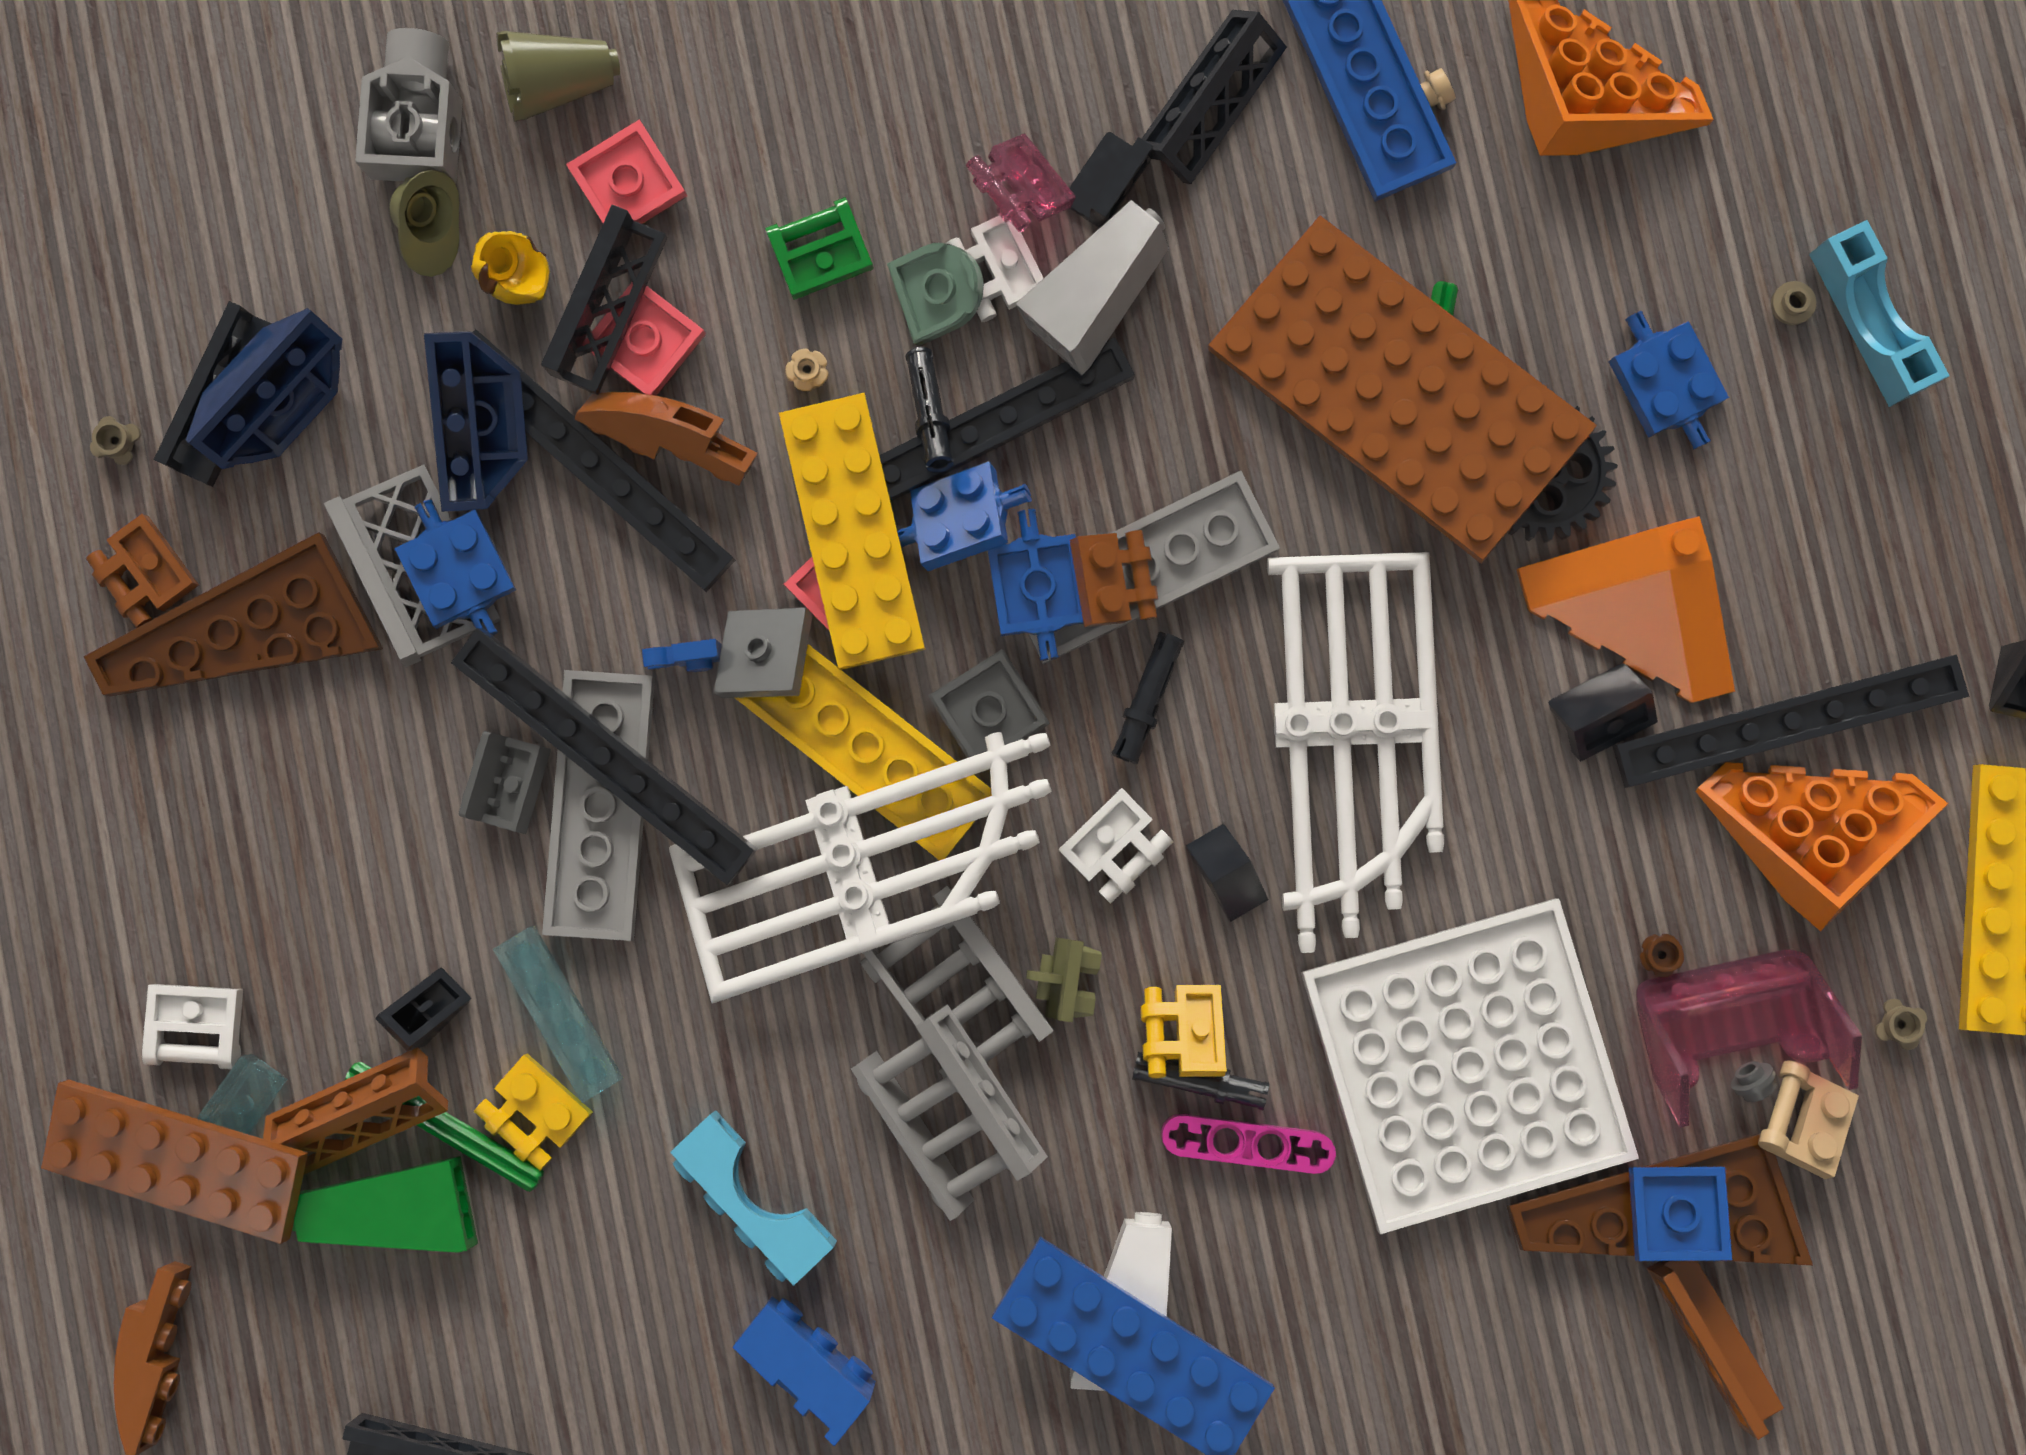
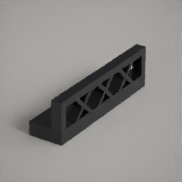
(1202, 85)
(588, 296)
(231, 335)
(384, 1436)

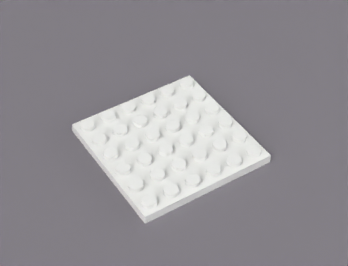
(1469, 1066)

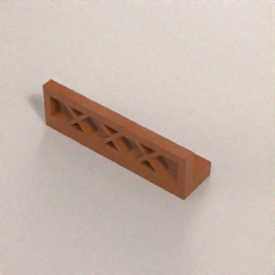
(349, 1103)
(1717, 1343)

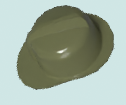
(427, 221)

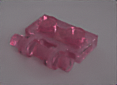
(1028, 174)

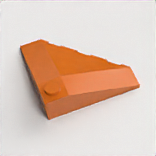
(1591, 90)
(1644, 600)
(1819, 834)

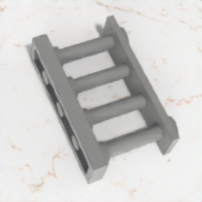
(972, 950)
(980, 1090)

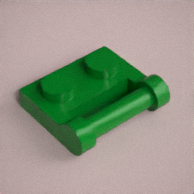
(823, 260)

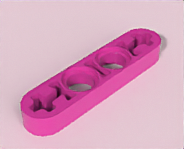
(1248, 1138)

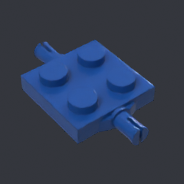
(1668, 379)
(960, 516)
(455, 568)
(1035, 585)

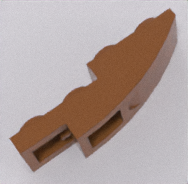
(655, 422)
(142, 1371)

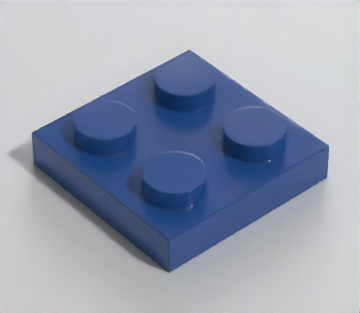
(1680, 1214)

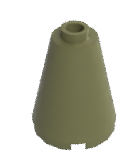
(552, 70)

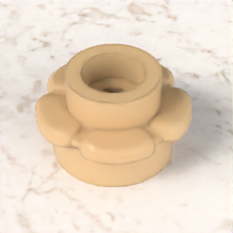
(1438, 88)
(811, 380)

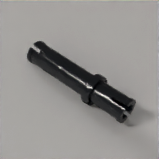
(935, 448)
(1151, 688)
(1224, 1088)

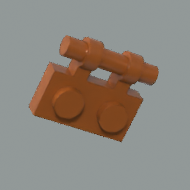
(150, 561)
(1102, 580)

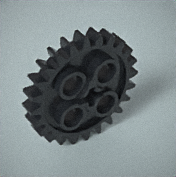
(1573, 496)

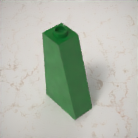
(397, 1209)

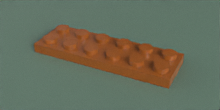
(174, 1161)

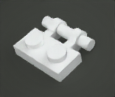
(1007, 260)
(1106, 835)

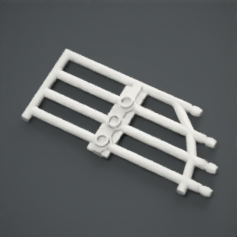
(1357, 723)
(851, 874)

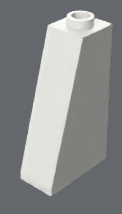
(1140, 1267)

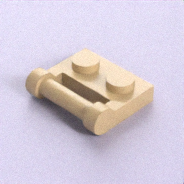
(1820, 1123)

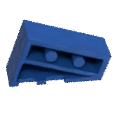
(807, 1366)

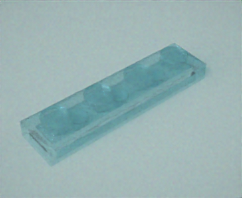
(558, 1013)

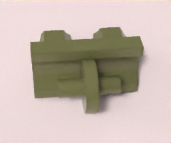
(1060, 978)

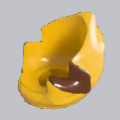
(510, 267)

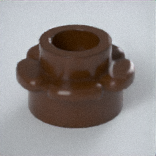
(1673, 954)

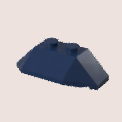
(268, 392)
(474, 419)

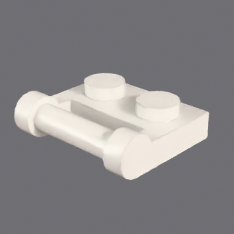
(193, 1011)

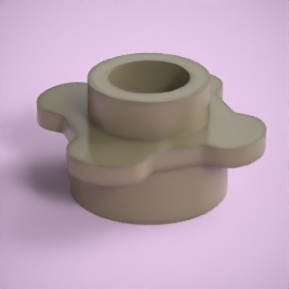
(106, 431)
(1913, 1029)

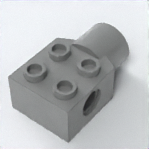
(409, 110)

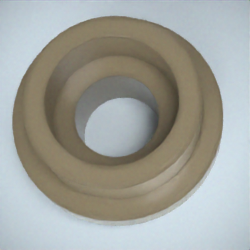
(1782, 308)

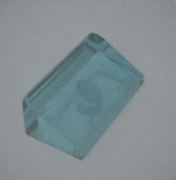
(243, 1095)

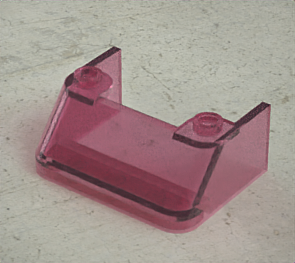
(1742, 1008)

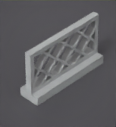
(373, 569)

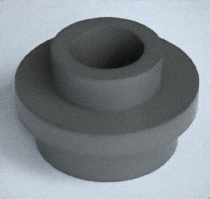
(1754, 1081)

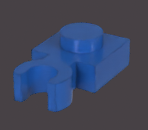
(694, 655)

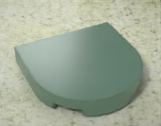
(937, 289)

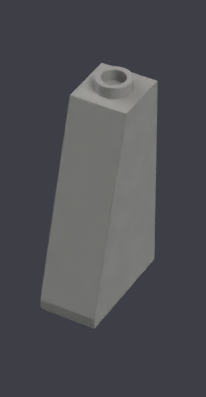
(1095, 286)

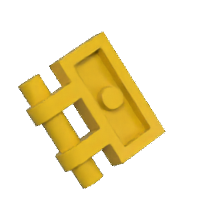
(1199, 1031)
(543, 1102)

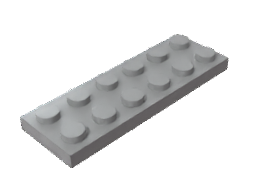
(1189, 549)
(592, 830)

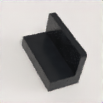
(1109, 177)
(1604, 711)

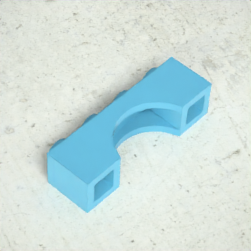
(1854, 275)
(789, 1241)

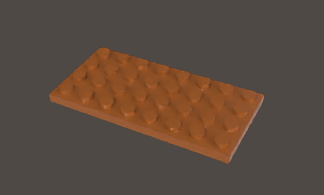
(1401, 388)

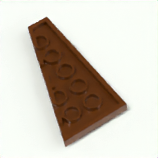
(263, 619)
(1599, 1212)

